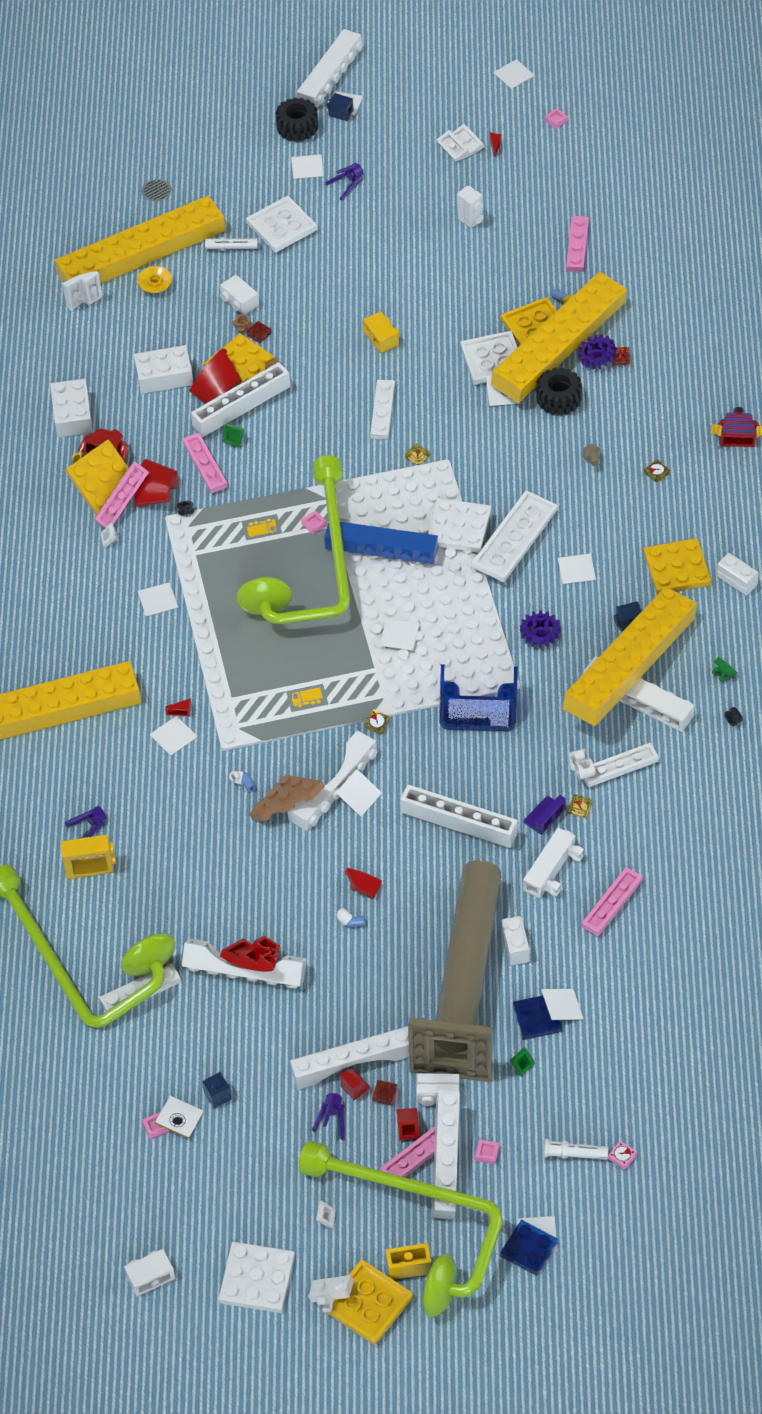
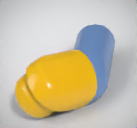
(560, 296)

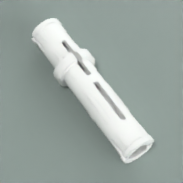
(248, 243)

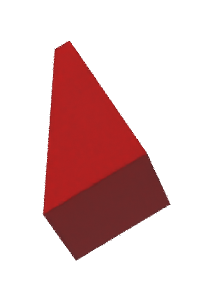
(495, 140)
(180, 708)

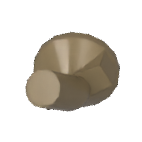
(591, 454)

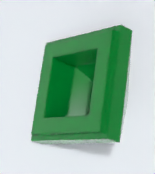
(522, 1061)

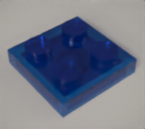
(534, 1018)
(529, 1247)

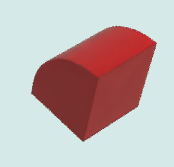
(353, 1084)
(408, 1123)

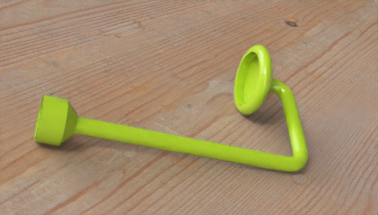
(270, 595)
(141, 959)
(443, 1275)

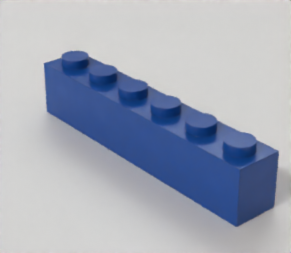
(386, 542)

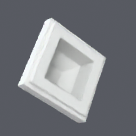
(108, 535)
(325, 1214)

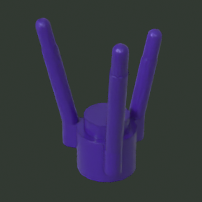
(352, 172)
(94, 816)
(331, 1107)

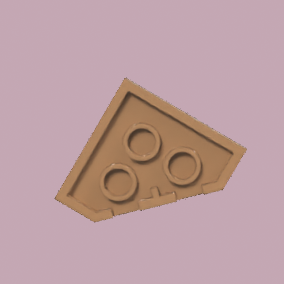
(285, 795)

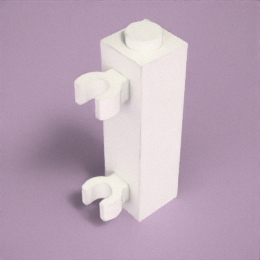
(550, 862)

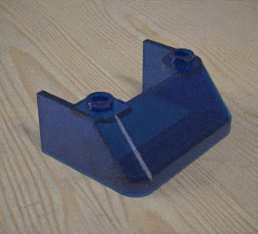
(478, 712)

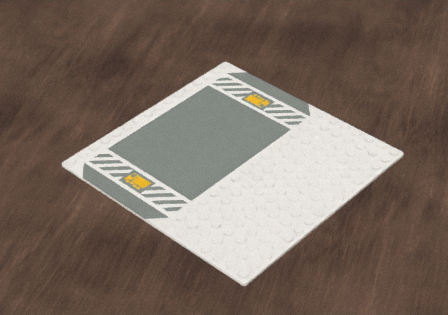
(331, 671)

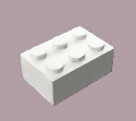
(163, 369)
(71, 408)

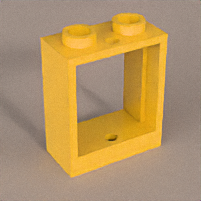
(85, 848)

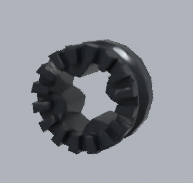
(185, 507)
(733, 716)

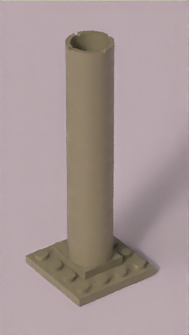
(454, 1040)

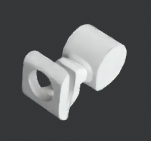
(583, 766)

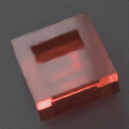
(258, 332)
(622, 356)
(384, 1092)

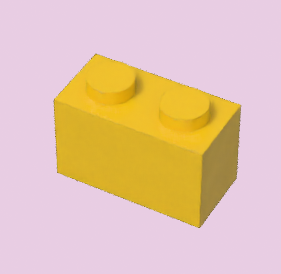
(381, 332)
(408, 1261)

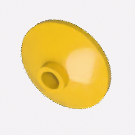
(154, 279)

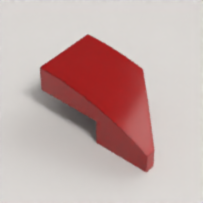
(363, 882)

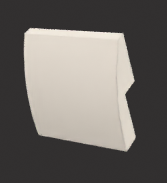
(460, 143)
(82, 289)

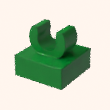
(233, 434)
(725, 668)

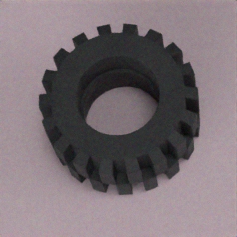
(297, 119)
(563, 401)

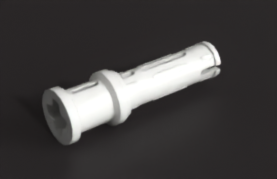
(565, 1149)

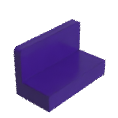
(545, 813)

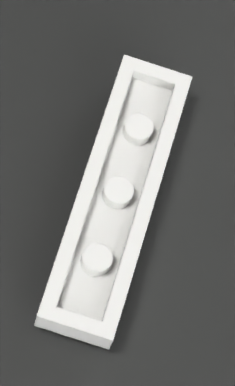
(382, 409)
(622, 764)
(112, 998)

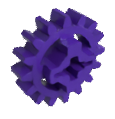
(595, 351)
(540, 629)

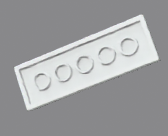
(514, 536)

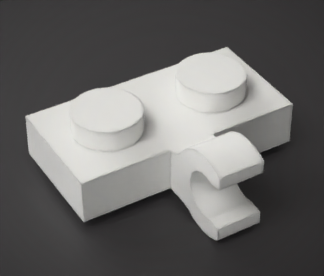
(326, 1290)

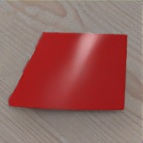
(216, 378)
(157, 484)
(255, 956)

